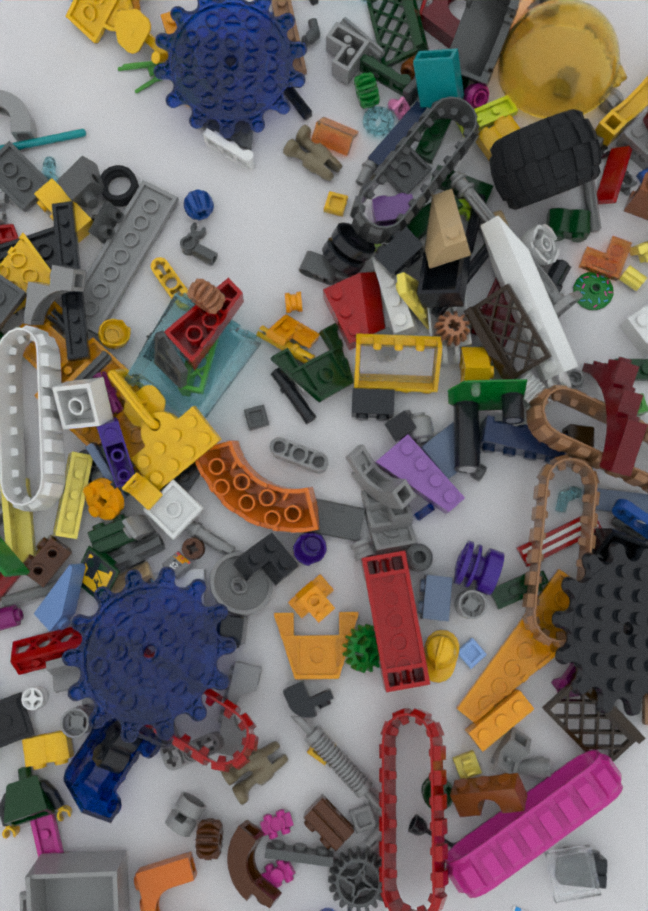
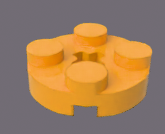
(95, 495)

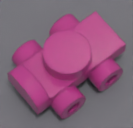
(281, 821)
(277, 874)

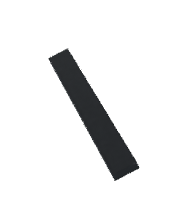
(72, 302)

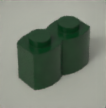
(569, 224)

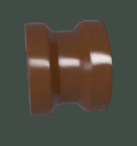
(197, 549)

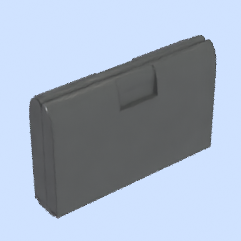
(339, 520)

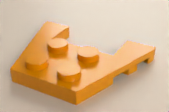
(315, 654)

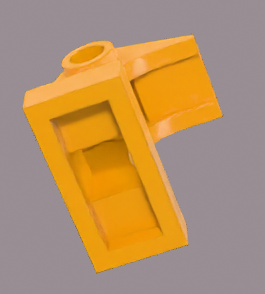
(313, 599)

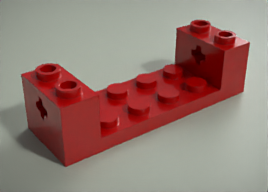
(395, 621)

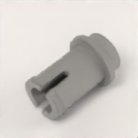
(366, 173)

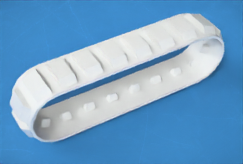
(12, 420)

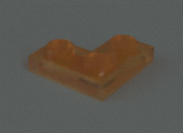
(608, 263)

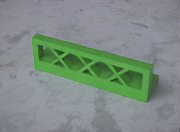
(186, 390)

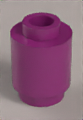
(10, 617)

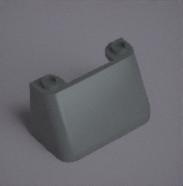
(483, 36)

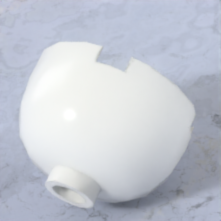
(541, 244)

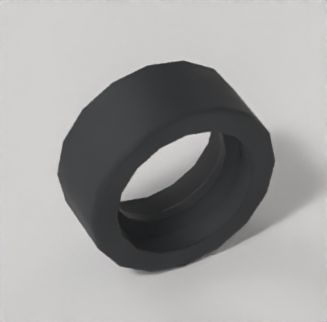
(115, 172)

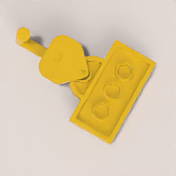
(115, 15)
(176, 442)

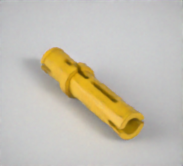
(297, 352)

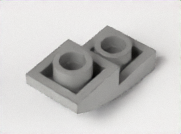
(138, 527)

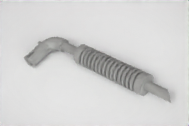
(344, 769)

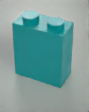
(437, 75)

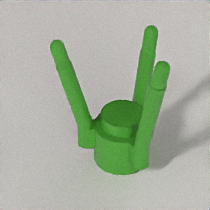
(138, 65)

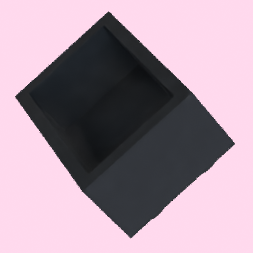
(443, 284)

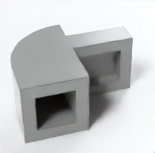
(510, 752)

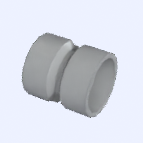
(470, 604)
(75, 721)
(183, 817)

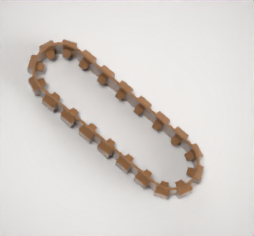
(560, 442)
(586, 541)

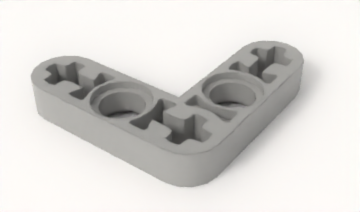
(185, 758)

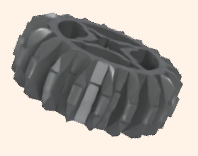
(350, 875)

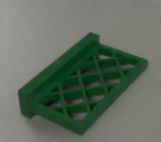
(415, 29)

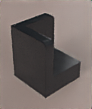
(400, 425)

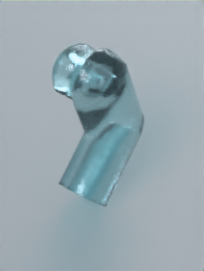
(49, 169)
(566, 496)

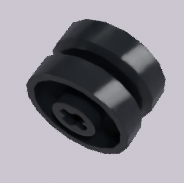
(347, 250)

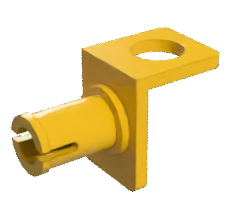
(142, 491)

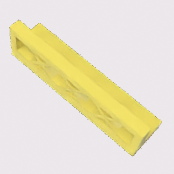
(73, 498)
(18, 527)

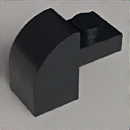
(301, 702)

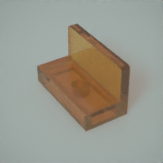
(334, 135)

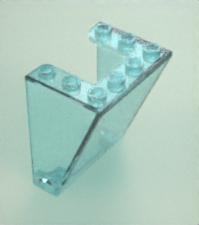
(231, 355)

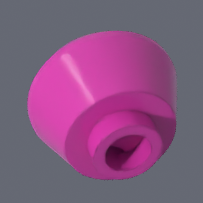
(476, 95)

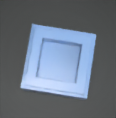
(471, 653)

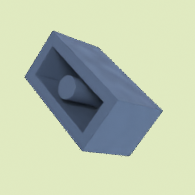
(435, 597)

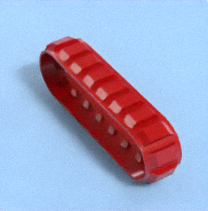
(250, 741)
(388, 802)

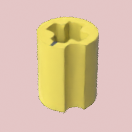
(632, 278)

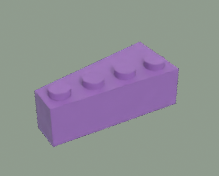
(410, 462)

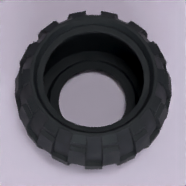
(545, 159)

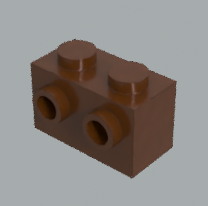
(46, 560)

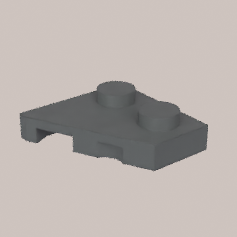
(168, 360)

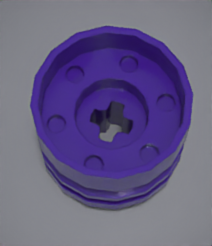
(477, 567)

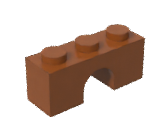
(503, 789)

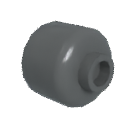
(419, 557)

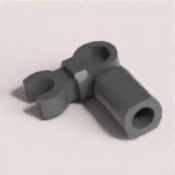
(190, 246)

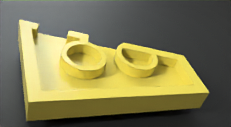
(407, 290)

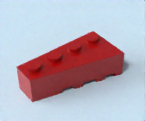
(198, 330)

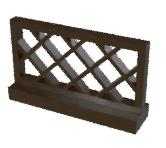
(491, 342)
(615, 716)

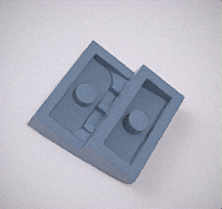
(441, 450)

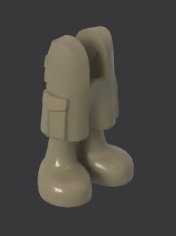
(315, 160)
(261, 770)

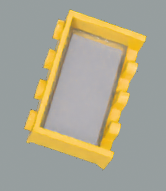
(398, 362)

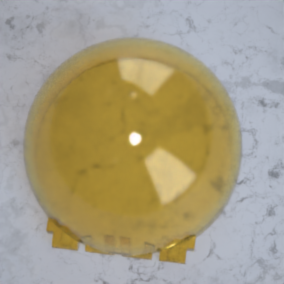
(560, 59)

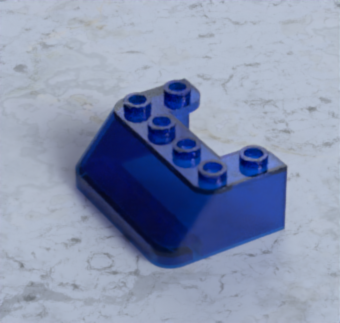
(95, 787)

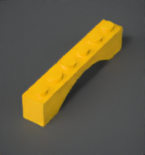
(624, 114)

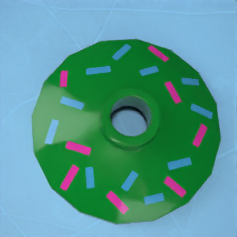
(594, 299)

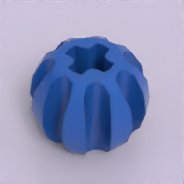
(198, 204)

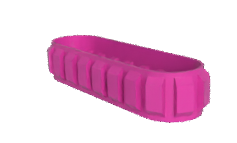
(551, 813)

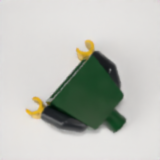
(29, 800)

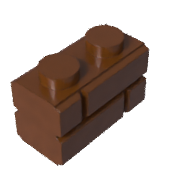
(328, 823)

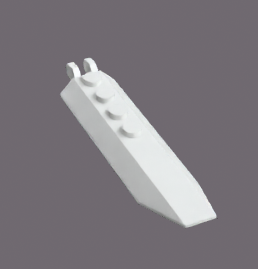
(515, 266)

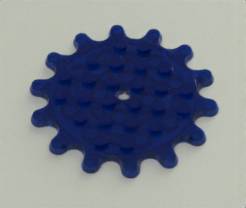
(236, 92)
(149, 689)

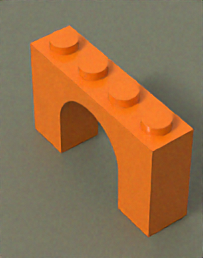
(162, 875)

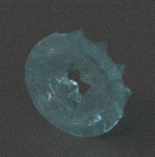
(371, 116)

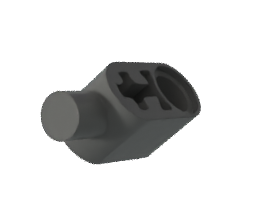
(319, 269)

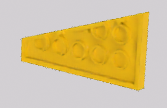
(24, 265)

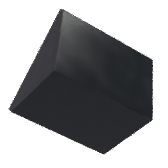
(605, 536)

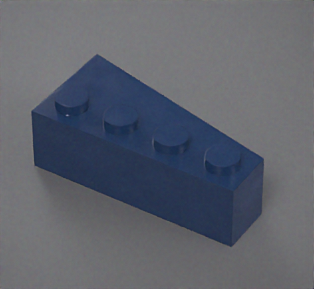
(513, 441)

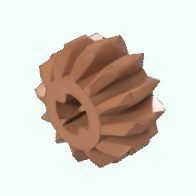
(206, 296)
(455, 322)

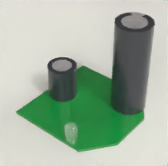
(476, 396)

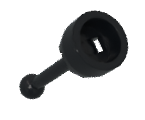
(419, 827)

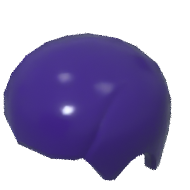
(309, 548)

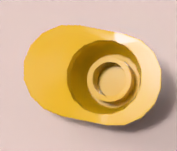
(441, 655)

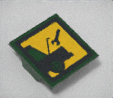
(98, 571)

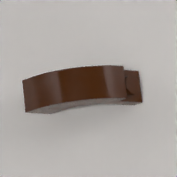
(243, 867)

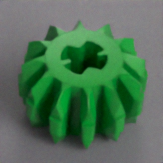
(366, 90)

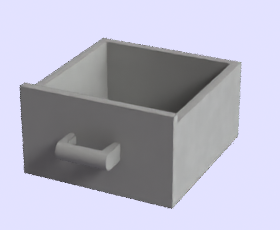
(77, 882)

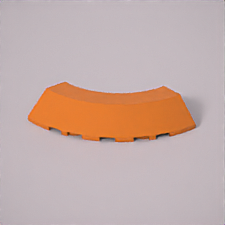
(254, 496)

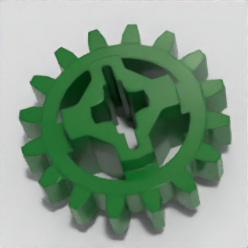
(362, 649)

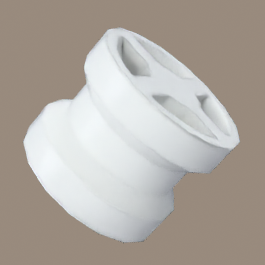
(29, 698)

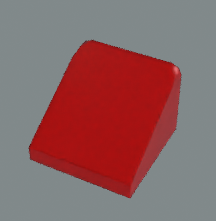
(7, 233)

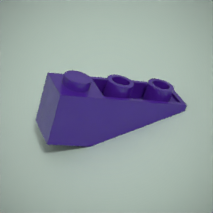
(116, 452)

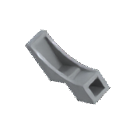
(42, 295)

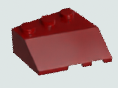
(356, 306)

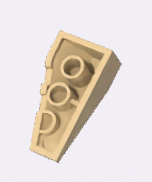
(445, 231)

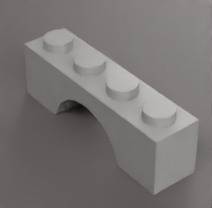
(244, 679)

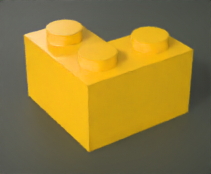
(475, 364)

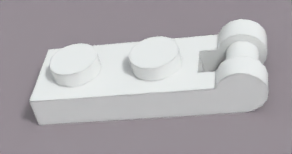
(229, 149)

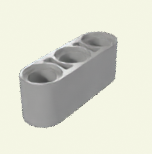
(292, 447)

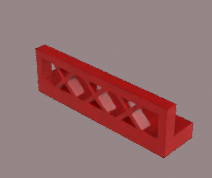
(35, 657)

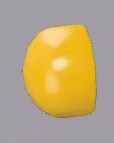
(114, 333)

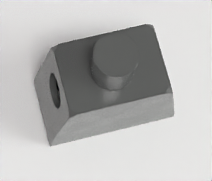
(82, 182)

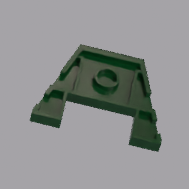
(322, 375)

